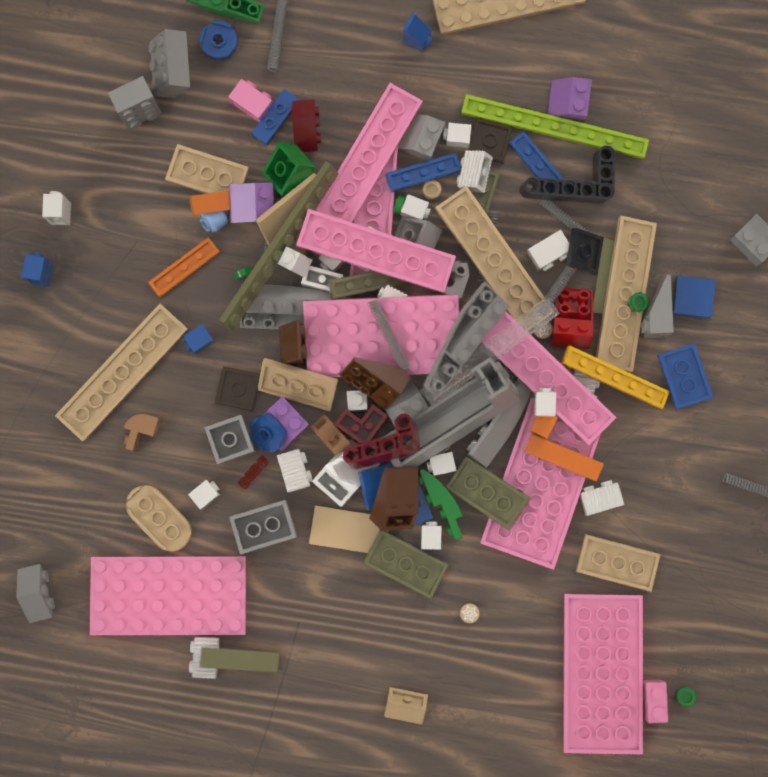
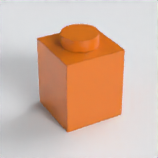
(543, 426)

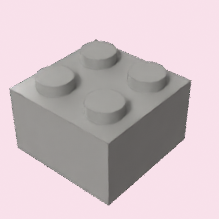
(230, 439)

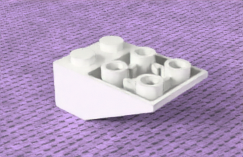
(339, 478)

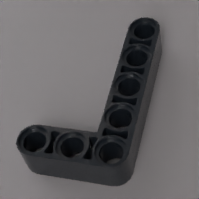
(575, 187)

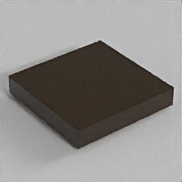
(491, 138)
(237, 389)

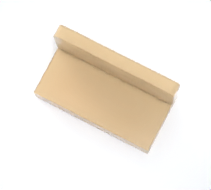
(406, 705)

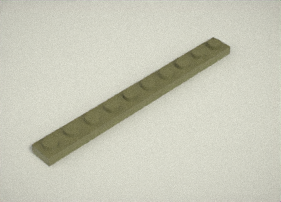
(273, 253)

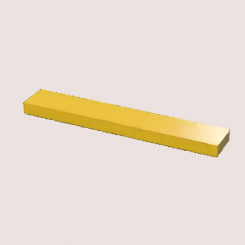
(615, 377)

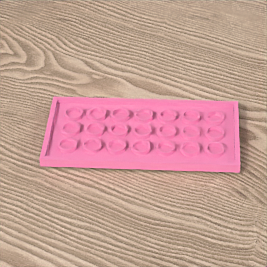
(347, 329)
(553, 496)
(168, 595)
(603, 674)

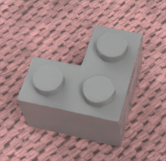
(34, 594)

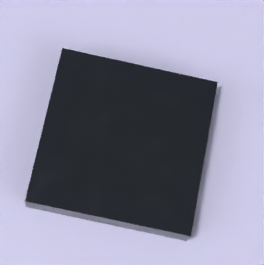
(584, 251)

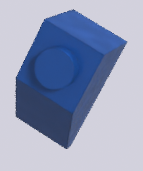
(417, 33)

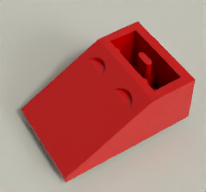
(575, 321)

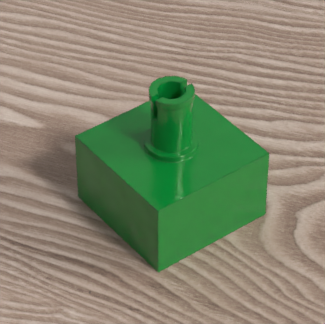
(287, 168)

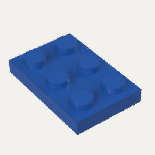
(685, 376)

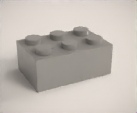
(169, 63)
(135, 103)
(263, 527)

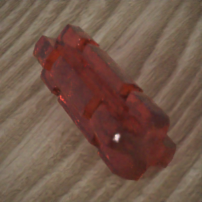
(253, 472)

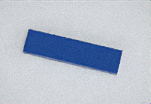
(534, 159)
(423, 172)

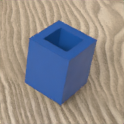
(198, 339)

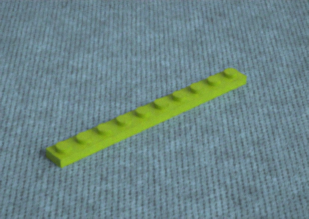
(554, 126)

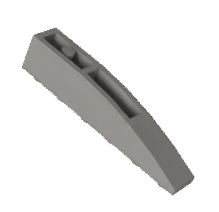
(280, 305)
(467, 333)
(498, 431)

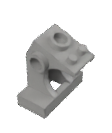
(459, 276)

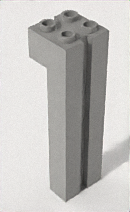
(461, 412)

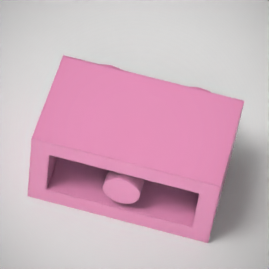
(250, 100)
(655, 701)

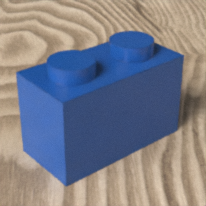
(37, 269)

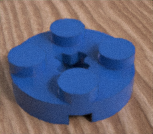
(213, 31)
(268, 424)

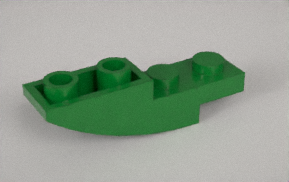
(236, 9)
(438, 495)

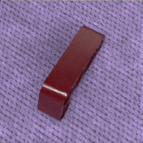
(358, 455)

